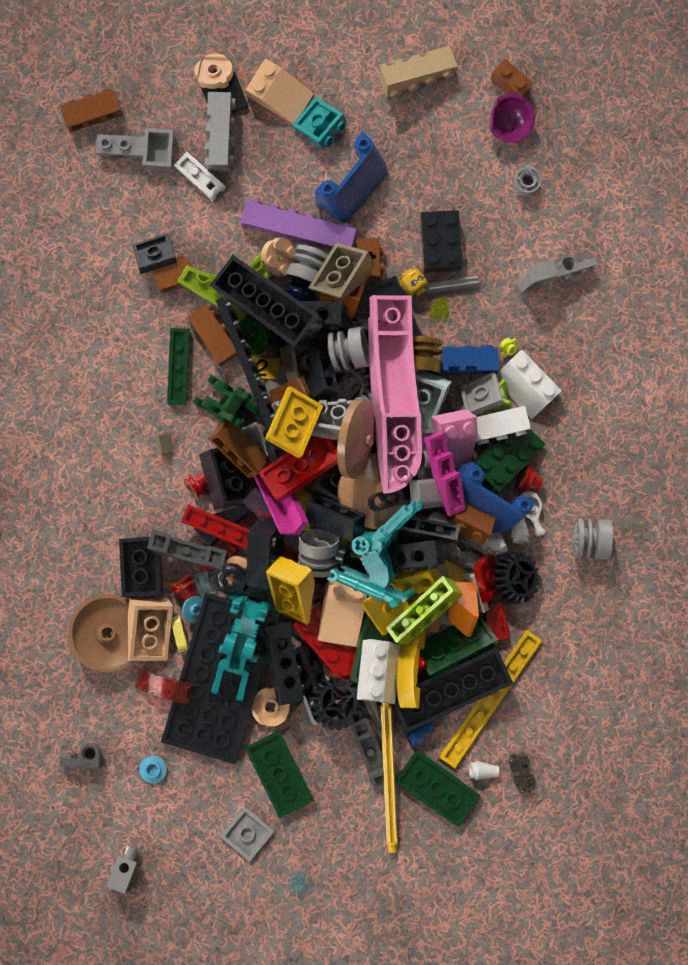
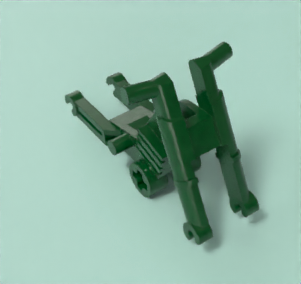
(232, 406)

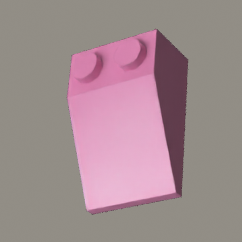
(460, 434)

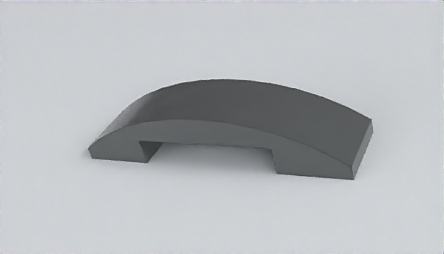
(186, 551)
(369, 751)

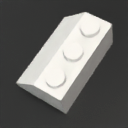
(528, 384)
(502, 424)
(378, 671)

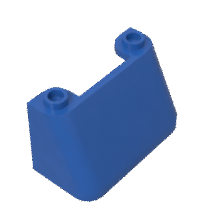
(345, 199)
(474, 494)

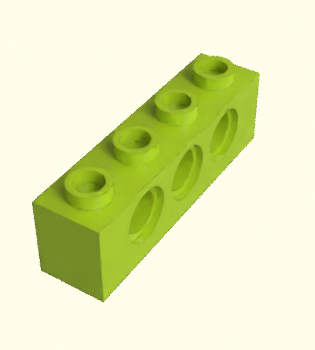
(424, 611)

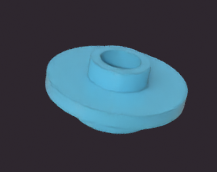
(191, 608)
(153, 769)

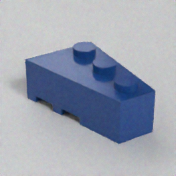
(469, 360)

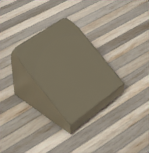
(164, 444)

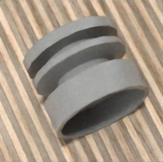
(310, 262)
(344, 350)
(595, 539)
(318, 551)

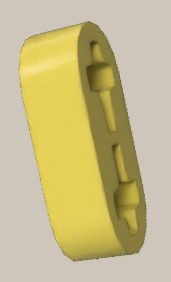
(179, 633)

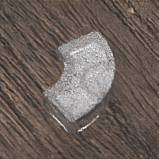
(493, 545)

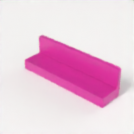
(287, 514)

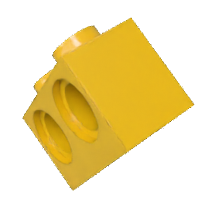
(419, 581)

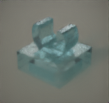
(202, 582)
(298, 882)

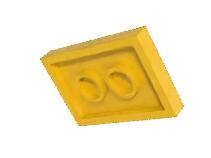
(294, 422)

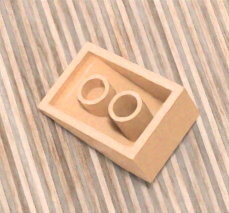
(278, 91)
(341, 615)
(149, 629)

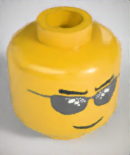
(413, 282)

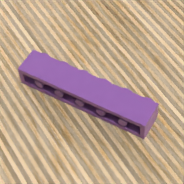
(296, 226)

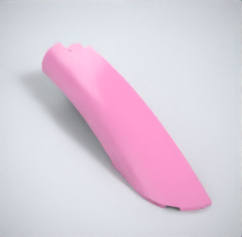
(394, 390)

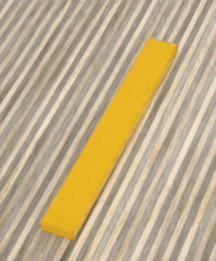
(486, 706)

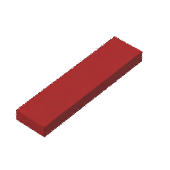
(215, 526)

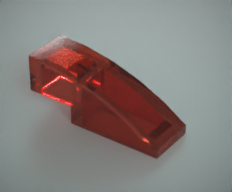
(163, 686)

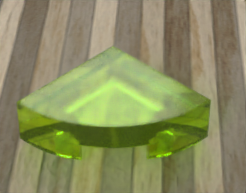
(439, 307)

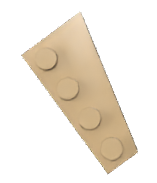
(417, 71)

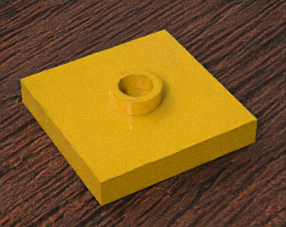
(381, 612)

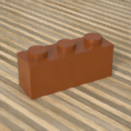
(91, 110)
(213, 334)
(239, 448)

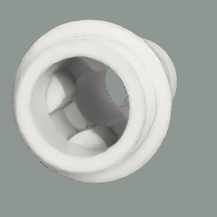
(520, 532)
(480, 770)

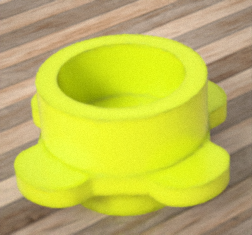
(508, 347)

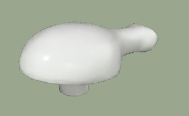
(535, 513)

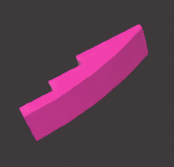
(444, 473)

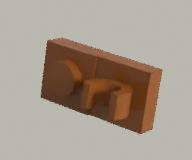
(299, 384)

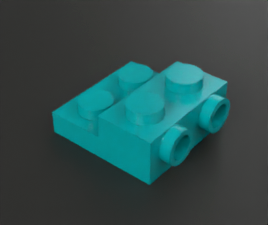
(320, 123)

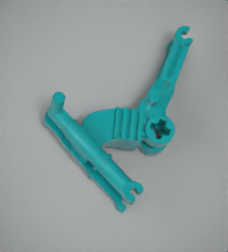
(378, 561)
(241, 642)

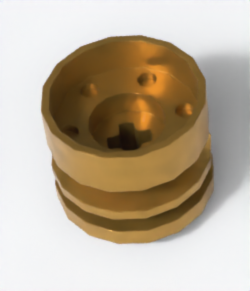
(424, 349)

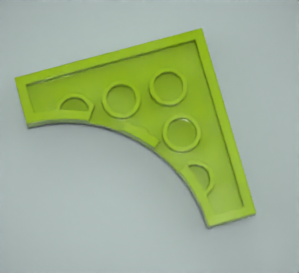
(200, 282)

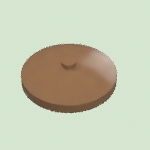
(355, 438)
(356, 492)
(100, 633)

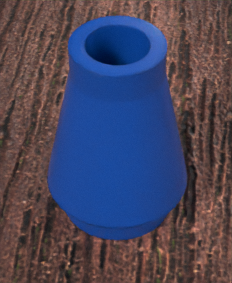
(419, 735)

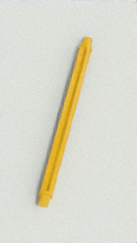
(389, 777)

